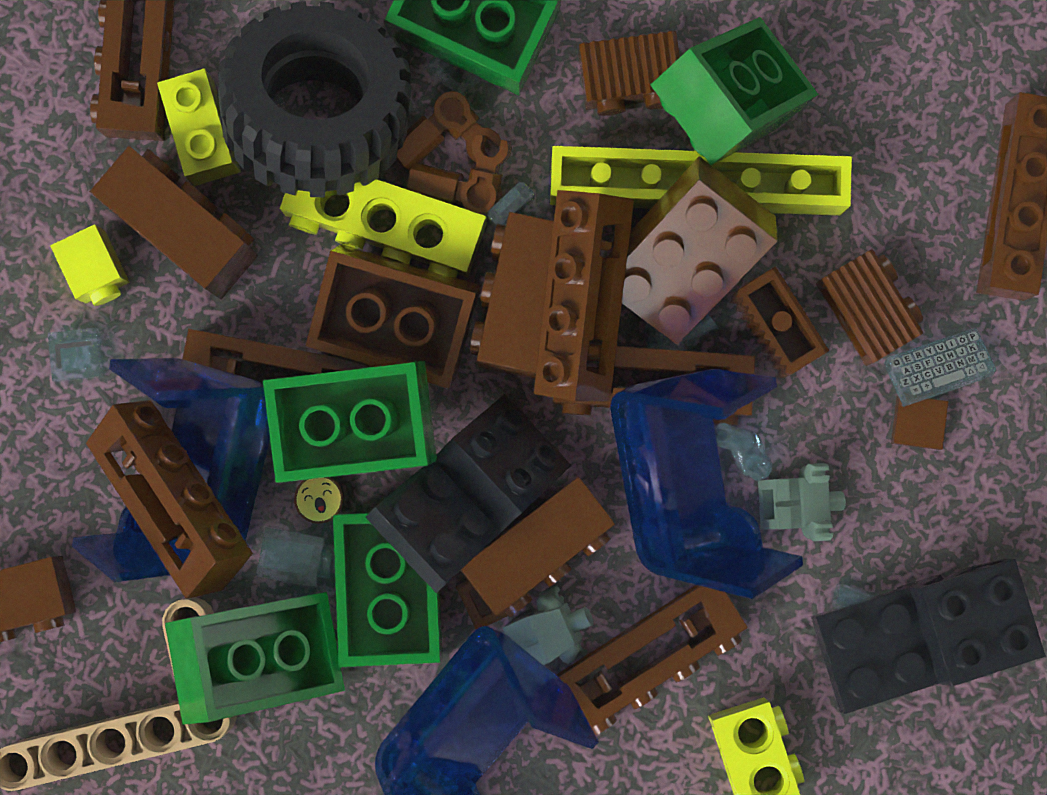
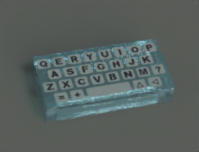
(939, 366)

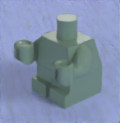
(801, 502)
(551, 629)

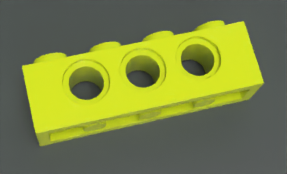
(452, 256)

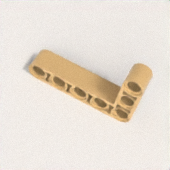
(89, 738)

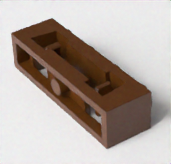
(112, 64)
(1018, 204)
(583, 296)
(203, 349)
(665, 362)
(169, 498)
(676, 663)

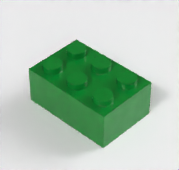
(480, 36)
(733, 90)
(350, 422)
(381, 601)
(254, 658)

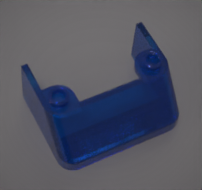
(226, 436)
(678, 486)
(473, 716)

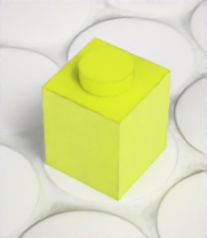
(90, 266)

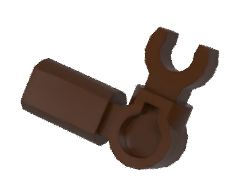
(450, 114)
(477, 193)

